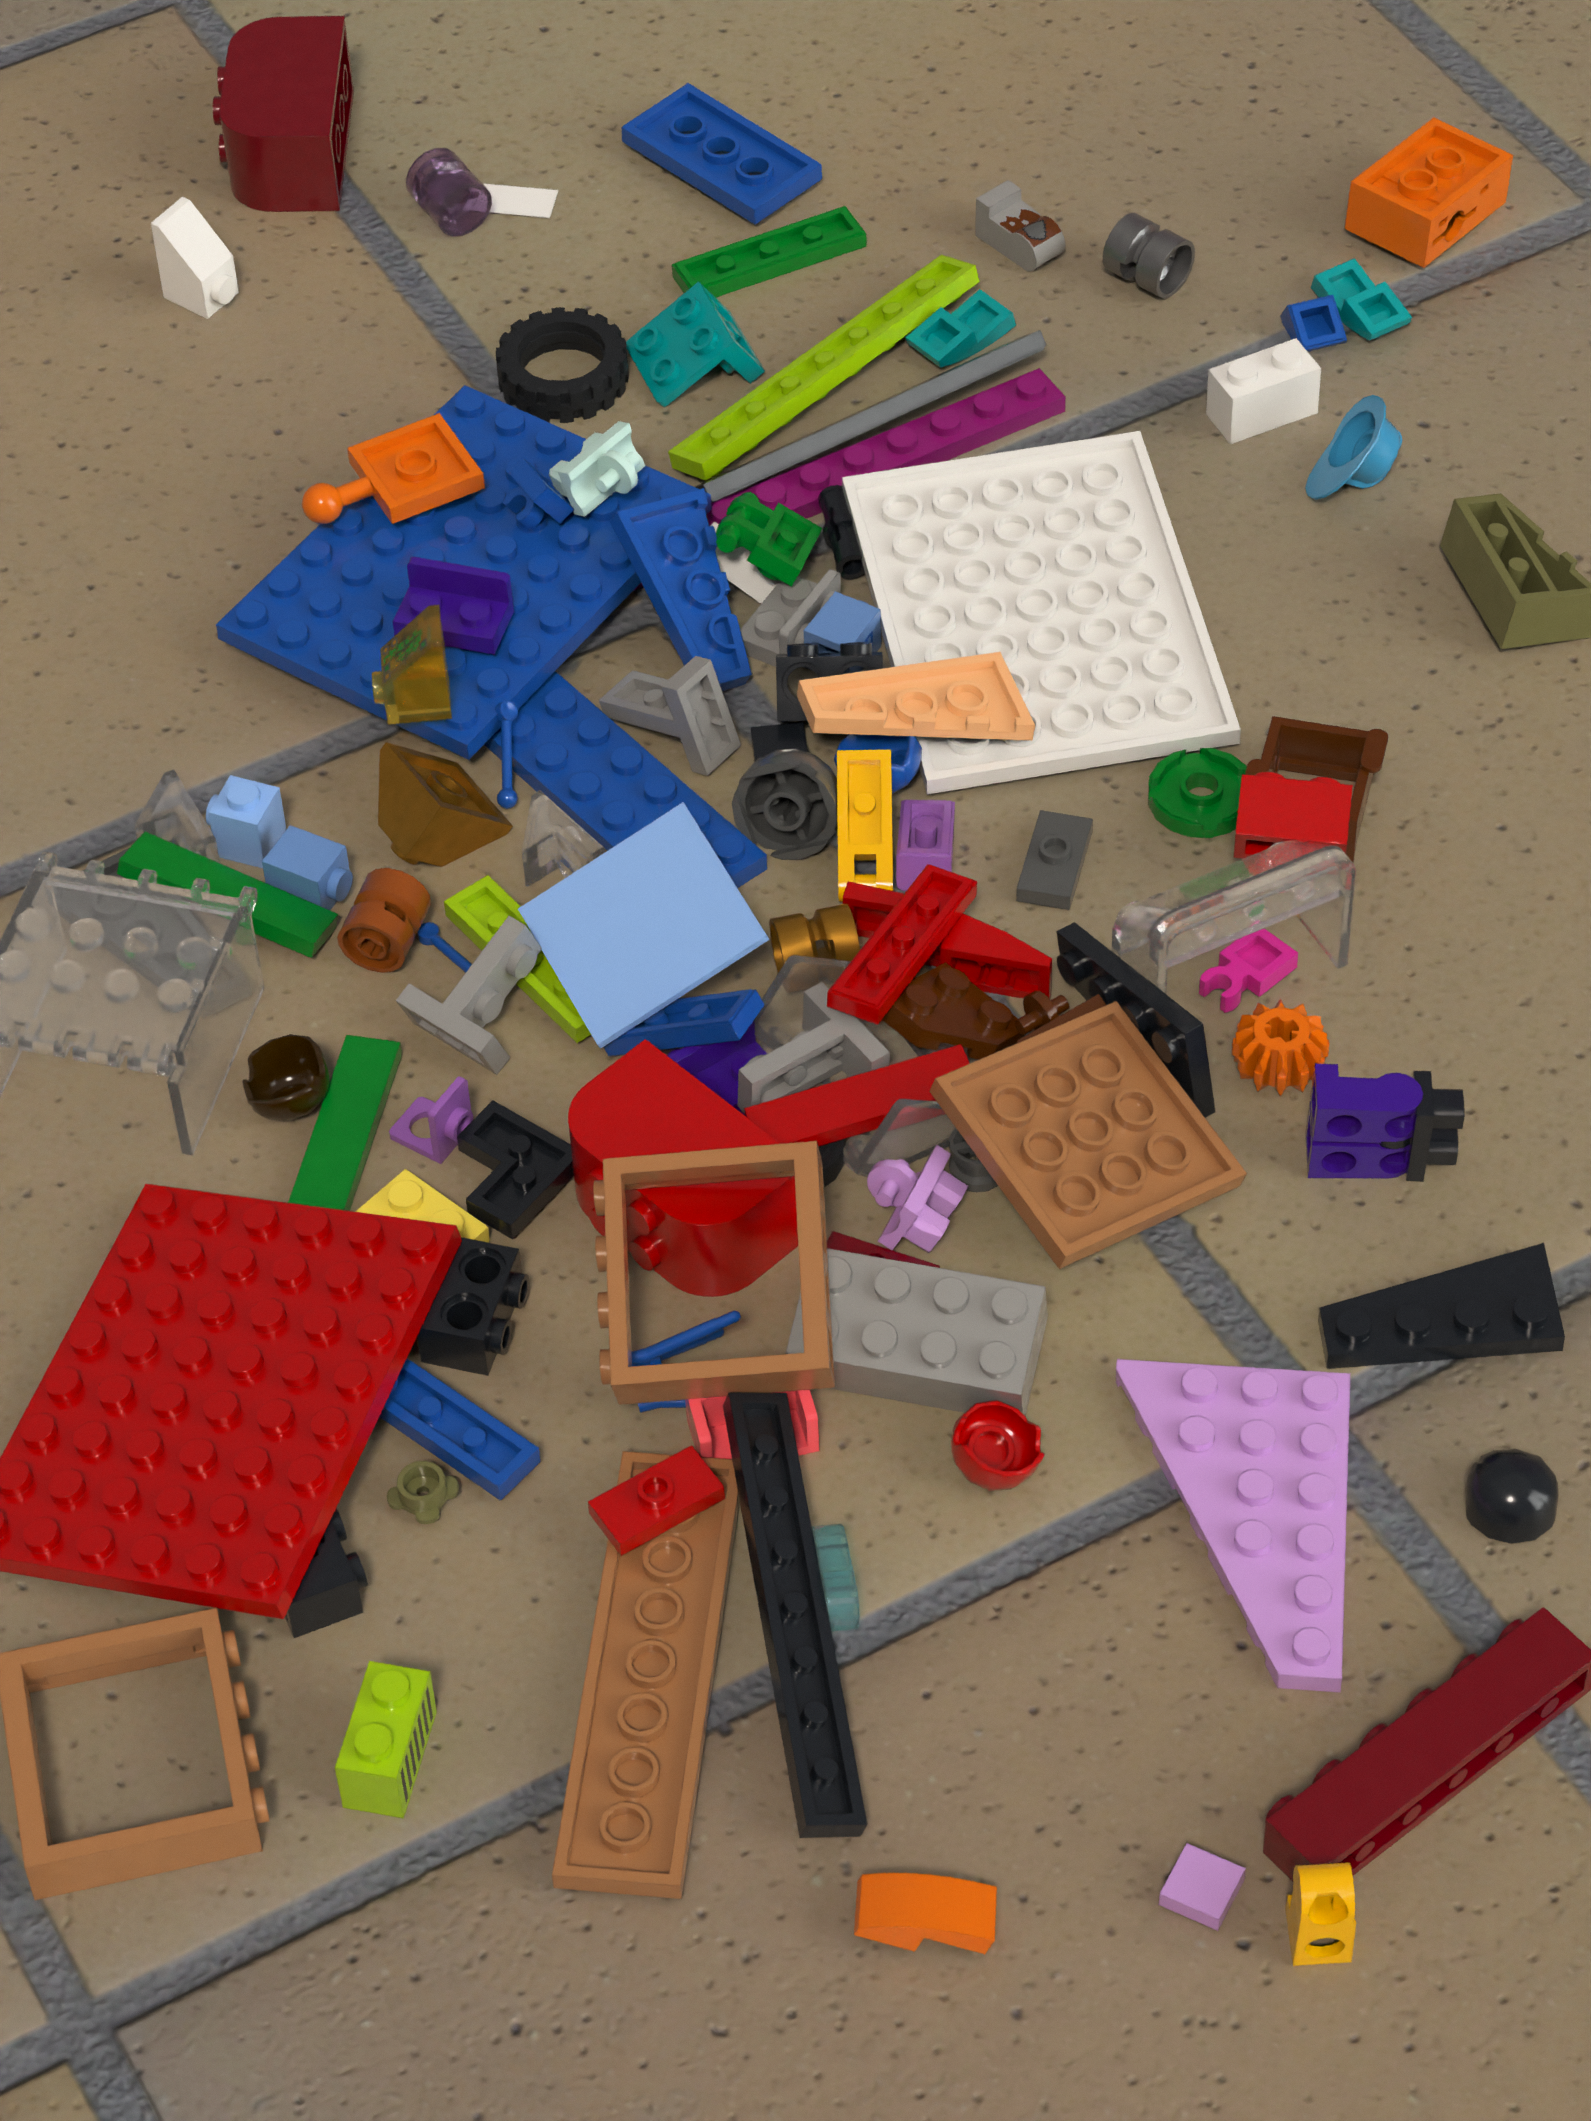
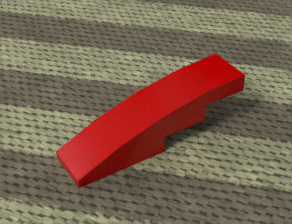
(982, 952)

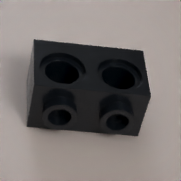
(823, 665)
(474, 1308)

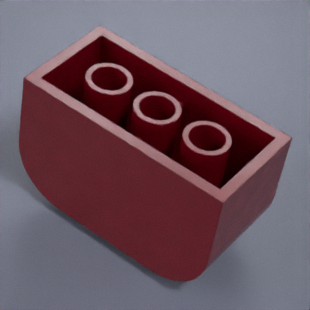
(286, 113)

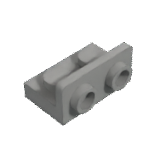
(786, 615)

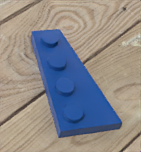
(681, 574)

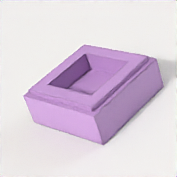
(1202, 1886)

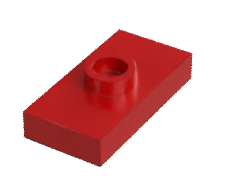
(656, 1500)

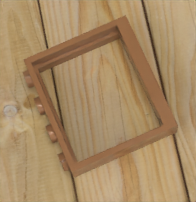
(715, 1377)
(149, 1847)

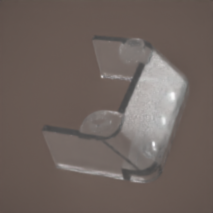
(1238, 900)

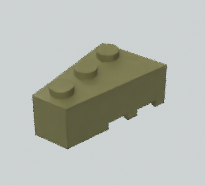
(1514, 576)

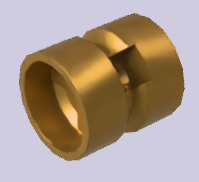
(797, 935)

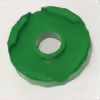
(1190, 813)

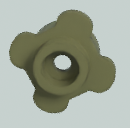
(422, 1477)

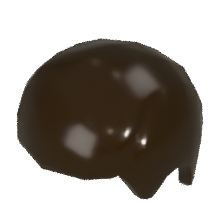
(286, 1078)

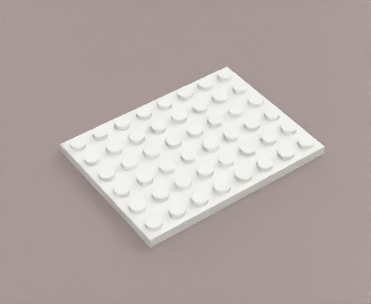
(1066, 574)

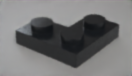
(525, 1163)

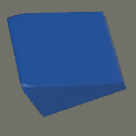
(1314, 323)

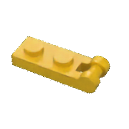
(864, 817)

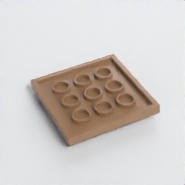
(1087, 1134)

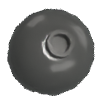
(787, 803)

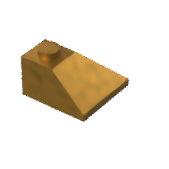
(433, 808)

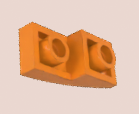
(915, 1906)

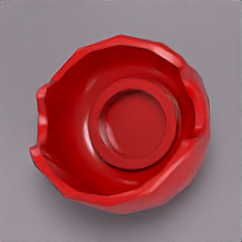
(996, 1446)

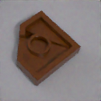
(952, 1011)

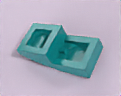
(1361, 304)
(966, 331)

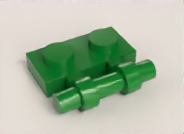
(776, 537)

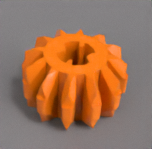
(1279, 1047)

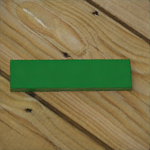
(772, 253)
(277, 913)
(347, 1123)

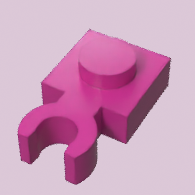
(1249, 963)

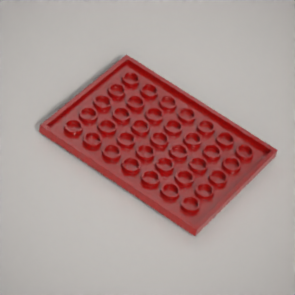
(215, 1397)

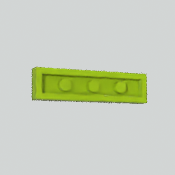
(479, 914)

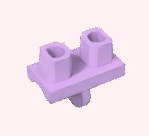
(919, 1199)

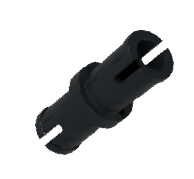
(839, 532)

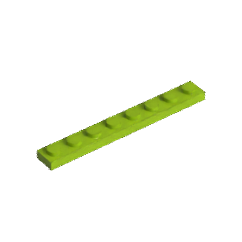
(822, 368)

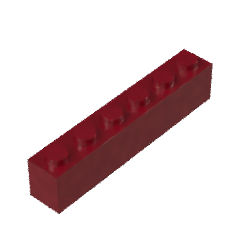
(1432, 1749)

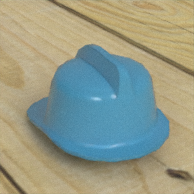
(1359, 451)

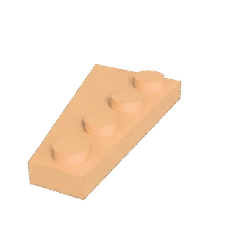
(927, 699)

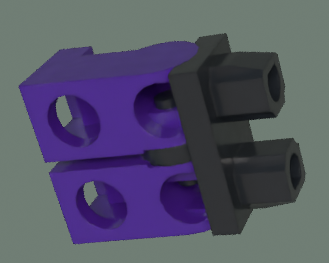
(1380, 1125)

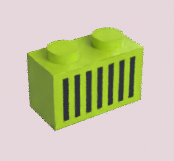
(386, 1739)

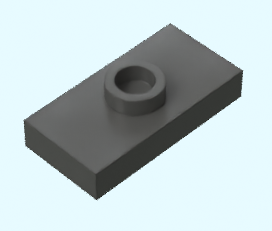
(1054, 860)

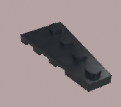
(1457, 1314)

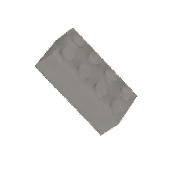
(930, 1333)

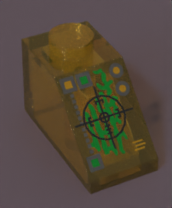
(415, 672)

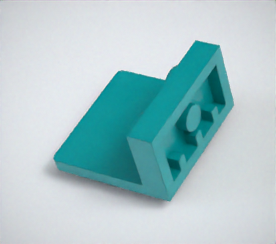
(688, 343)

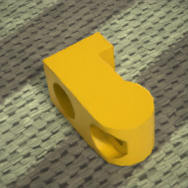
(1320, 1909)

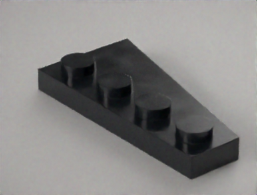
(1165, 1025)

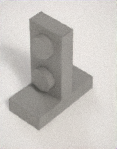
(684, 706)
(477, 996)
(825, 1047)

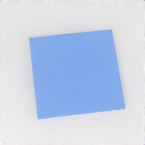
(642, 925)

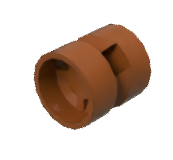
(384, 920)

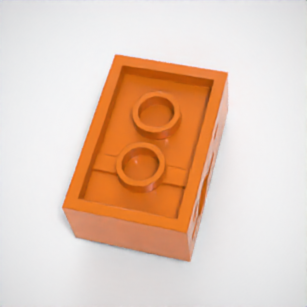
(1428, 192)

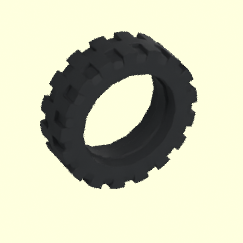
(562, 332)

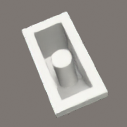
(193, 260)

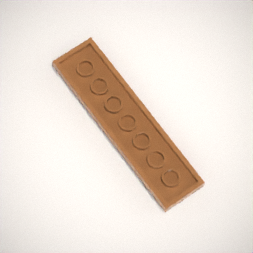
(647, 1703)

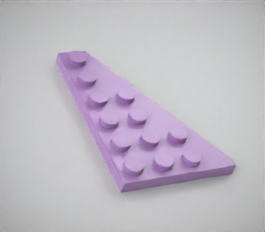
(1265, 1491)

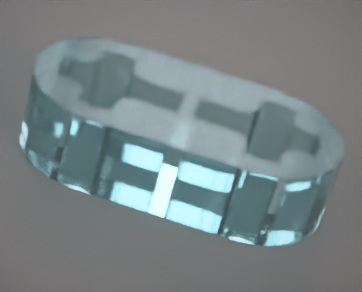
(837, 1576)

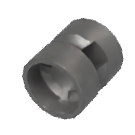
(1150, 256)

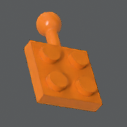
(403, 472)

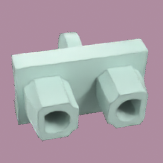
(603, 466)

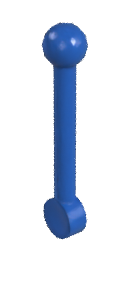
(506, 712)
(429, 935)

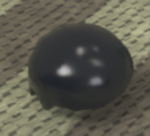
(1511, 1496)

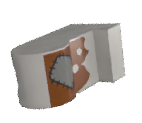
(1017, 228)

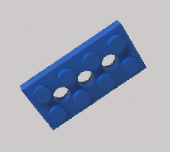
(721, 153)

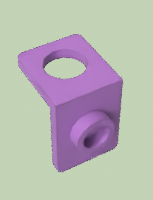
(446, 1121)

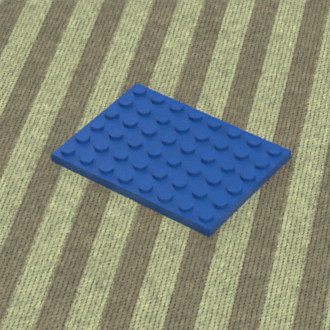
(340, 588)

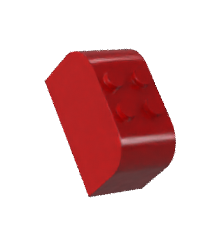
(693, 1235)

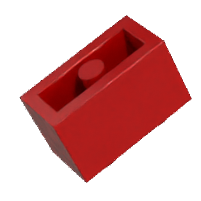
(1290, 809)

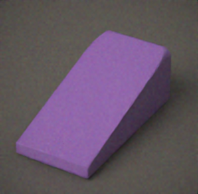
(924, 838)

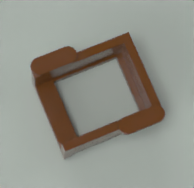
(1326, 753)

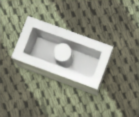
(1263, 391)

